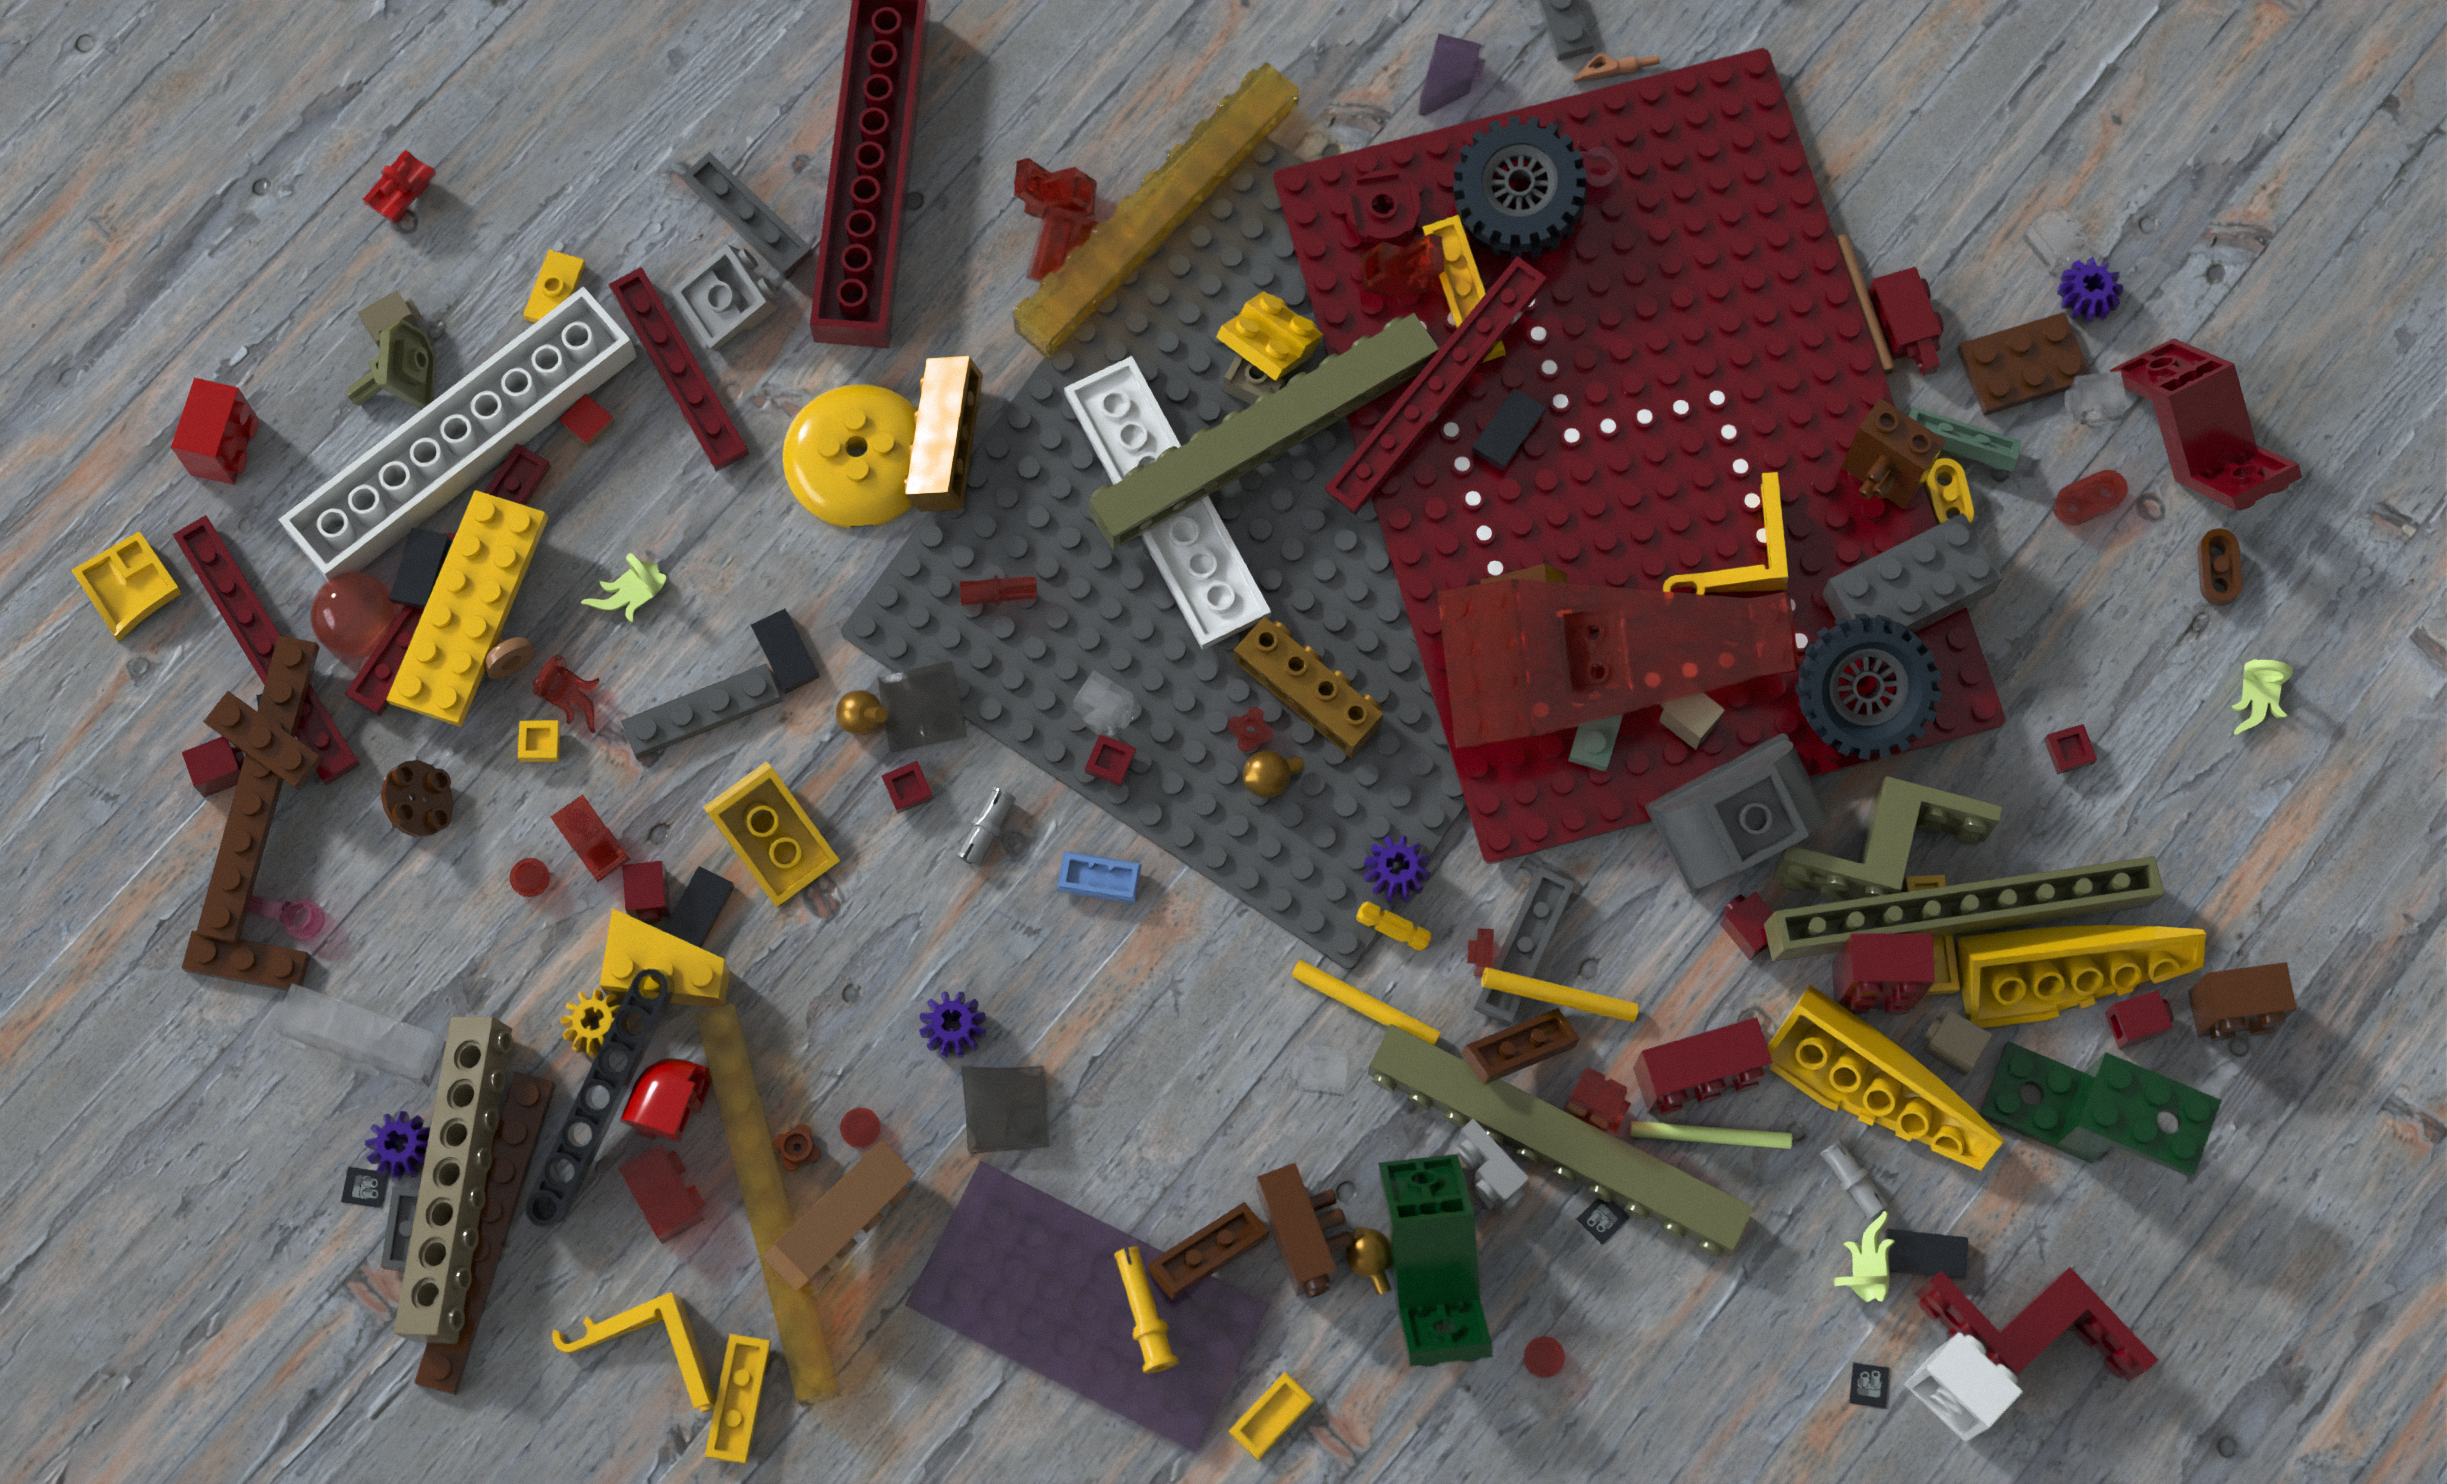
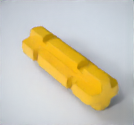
(1393, 926)

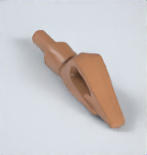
(1614, 67)

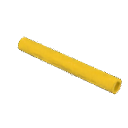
(1559, 995)
(1362, 1002)

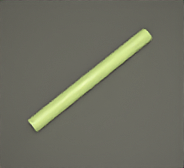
(1711, 1134)

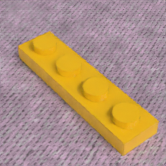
(1460, 274)

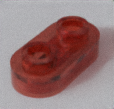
(2088, 499)

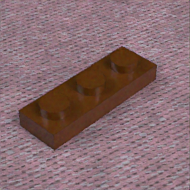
(263, 740)
(246, 962)
(1520, 1046)
(1208, 1250)

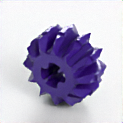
(2094, 277)
(1410, 875)
(937, 1029)
(383, 1145)

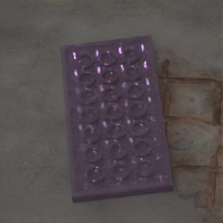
(1050, 1296)

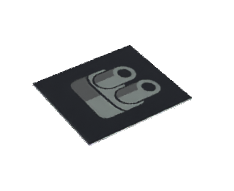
(363, 1187)
(1602, 1219)
(1869, 1385)

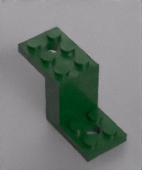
(2100, 1108)
(1435, 1260)

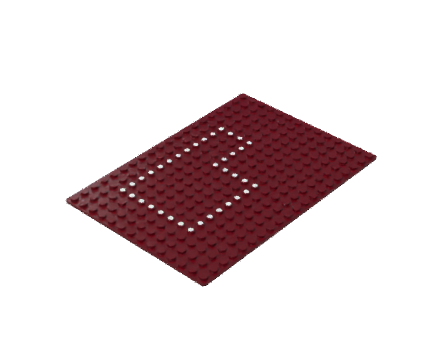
(1677, 359)

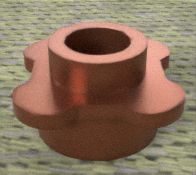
(786, 1144)

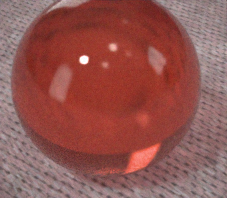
(352, 614)

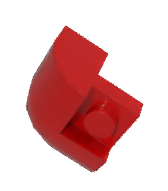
(666, 1097)

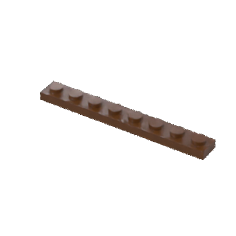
(256, 797)
(511, 1158)

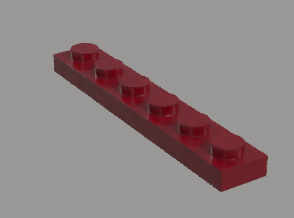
(678, 369)

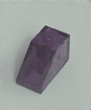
(1450, 72)

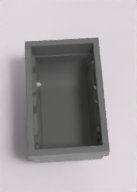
(1738, 813)

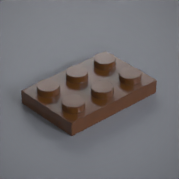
(2023, 363)

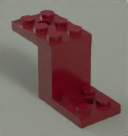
(2206, 425)
(2039, 1323)

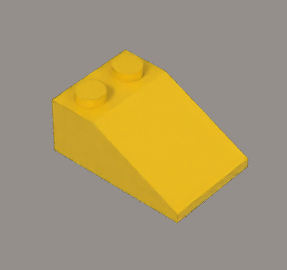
(771, 834)

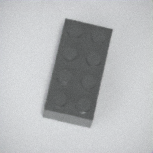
(1918, 578)

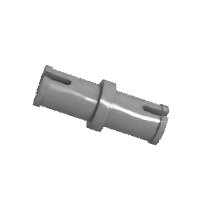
(986, 827)
(1854, 1178)

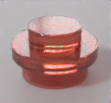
(529, 877)
(860, 1127)
(1544, 1357)

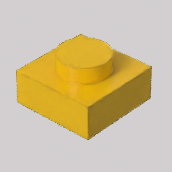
(539, 741)

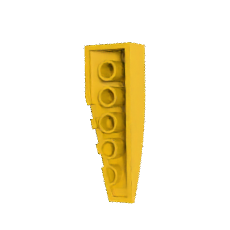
(2051, 969)
(1865, 1073)

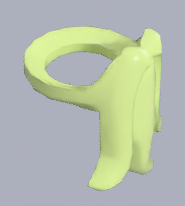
(632, 588)
(2262, 687)
(1870, 1263)

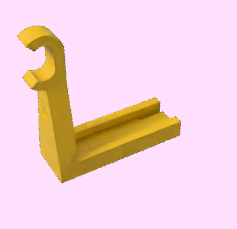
(1752, 577)
(673, 1312)

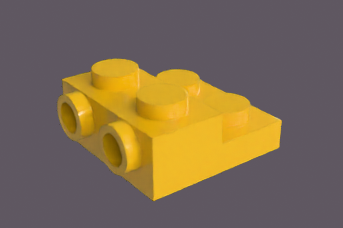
(1271, 335)

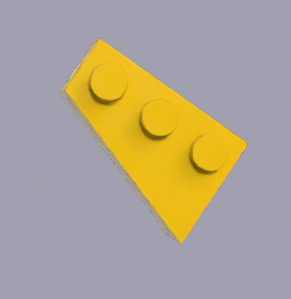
(636, 946)

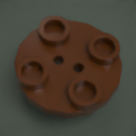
(419, 781)

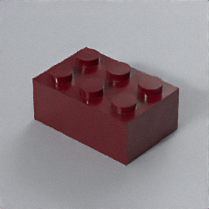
(1883, 972)
(1703, 1066)

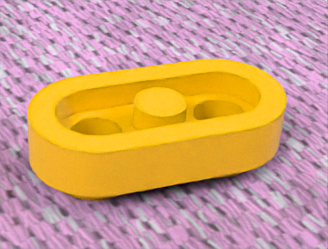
(1952, 497)

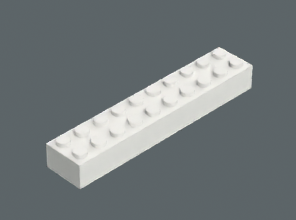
(459, 437)

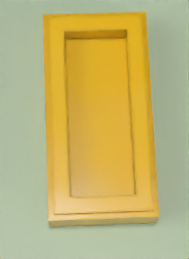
(1271, 1416)

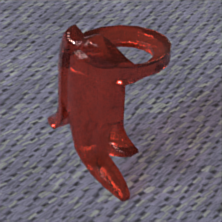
(563, 688)

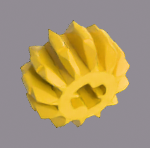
(580, 1025)

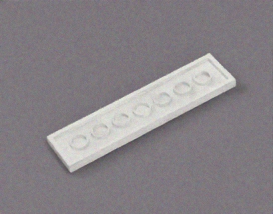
(1193, 545)

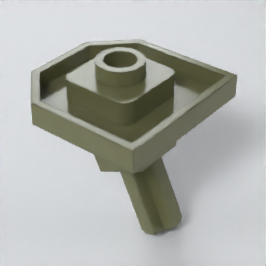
(402, 367)

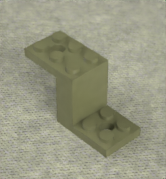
(1887, 841)

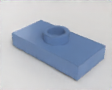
(1099, 877)

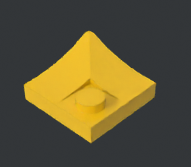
(126, 584)

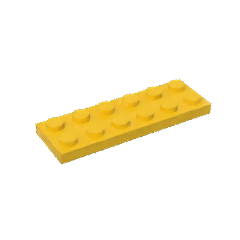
(467, 608)

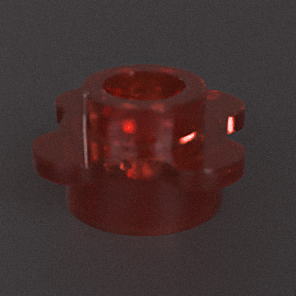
(1248, 740)

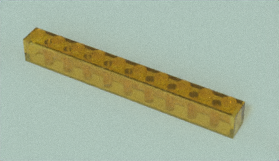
(1155, 210)
(766, 1200)

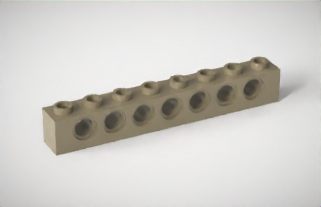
(439, 1195)

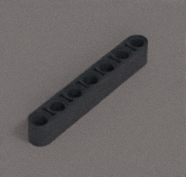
(585, 1111)

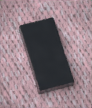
(1508, 429)
(419, 568)
(785, 651)
(699, 907)
(1927, 1253)

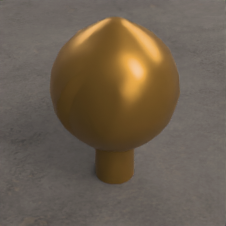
(860, 712)
(1269, 773)
(1371, 1257)

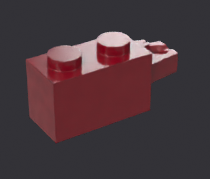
(1908, 318)

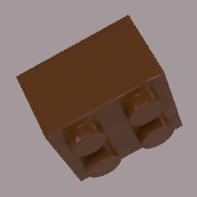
(2242, 1001)

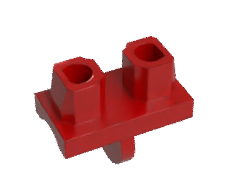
(399, 186)

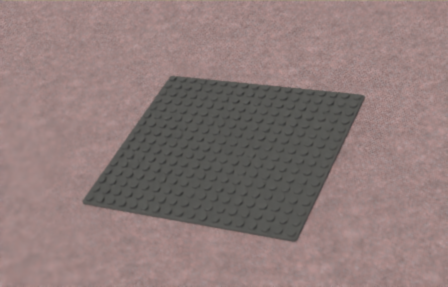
(1115, 615)

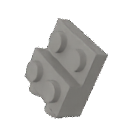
(726, 296)
(1498, 1179)

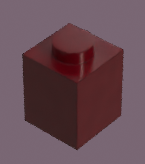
(214, 765)
(646, 891)
(1745, 923)
(2139, 1019)

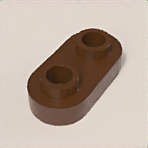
(2219, 569)

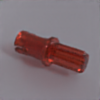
(997, 590)

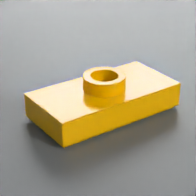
(554, 284)

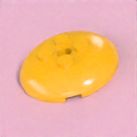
(845, 487)

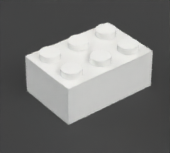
(1964, 1386)

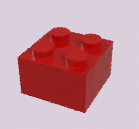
(214, 431)

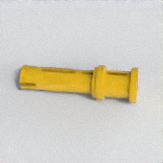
(1149, 1329)

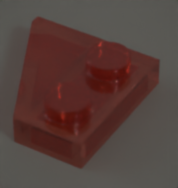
(1056, 237)

